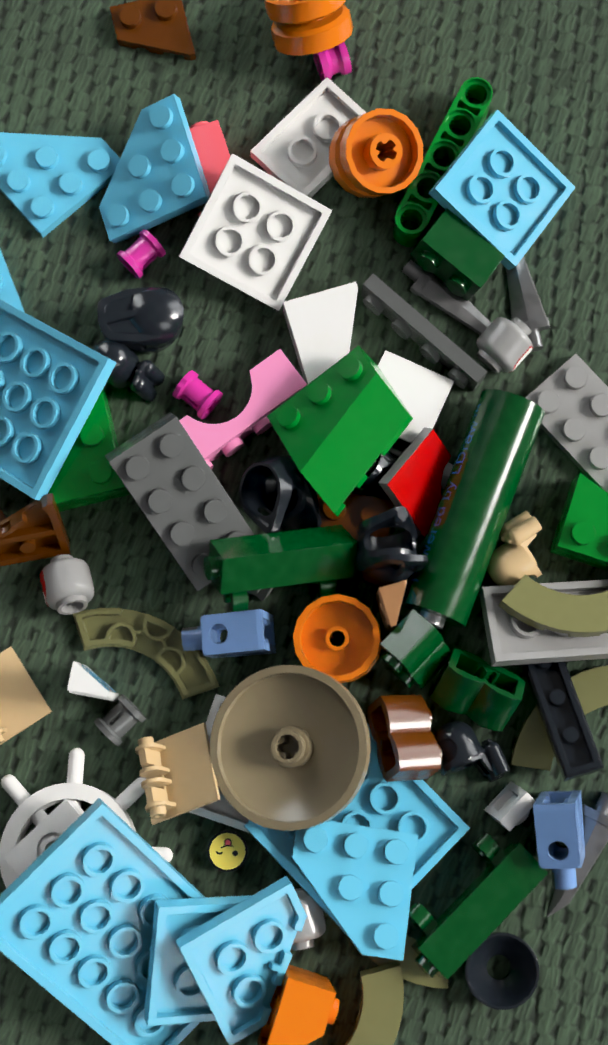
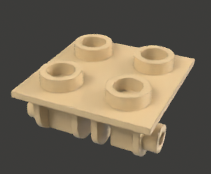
(19, 697)
(177, 773)

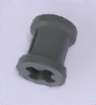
(119, 720)

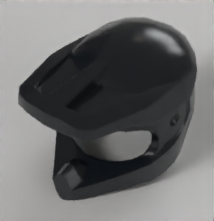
(142, 318)
(281, 491)
(388, 558)

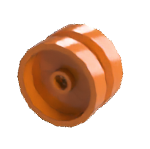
(308, 25)
(376, 153)
(352, 619)

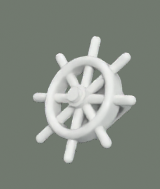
(20, 851)

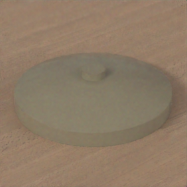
(290, 747)

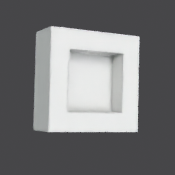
(510, 806)

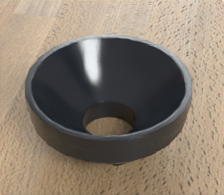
(516, 986)

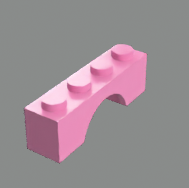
(272, 385)

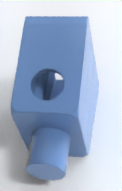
(248, 634)
(560, 818)

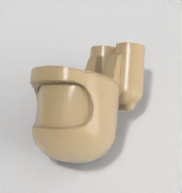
(513, 557)

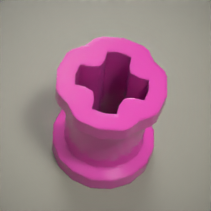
(141, 253)
(197, 394)

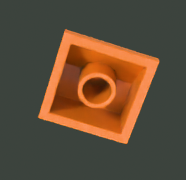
(300, 1009)

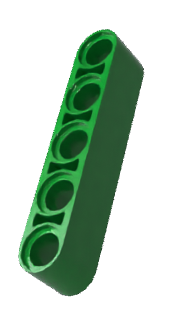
(444, 146)

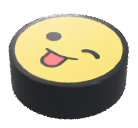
(228, 850)

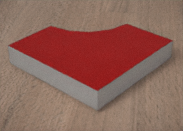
(417, 478)

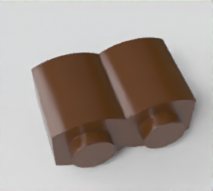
(404, 738)

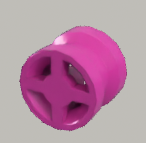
(333, 61)

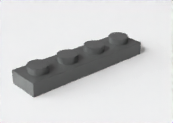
(432, 342)

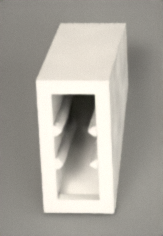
(321, 327)

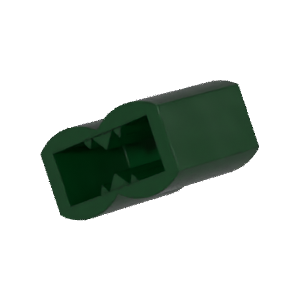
(415, 650)
(478, 690)

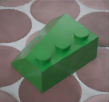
(341, 426)

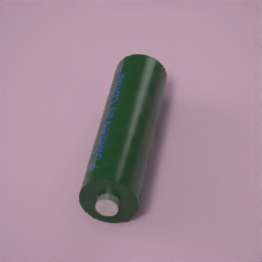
(474, 507)

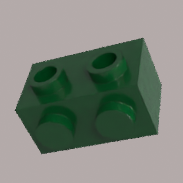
(457, 255)

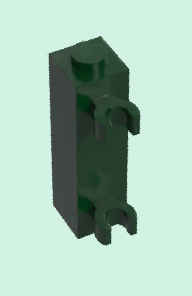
(280, 560)
(477, 910)

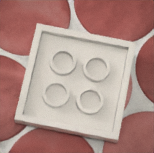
(255, 232)

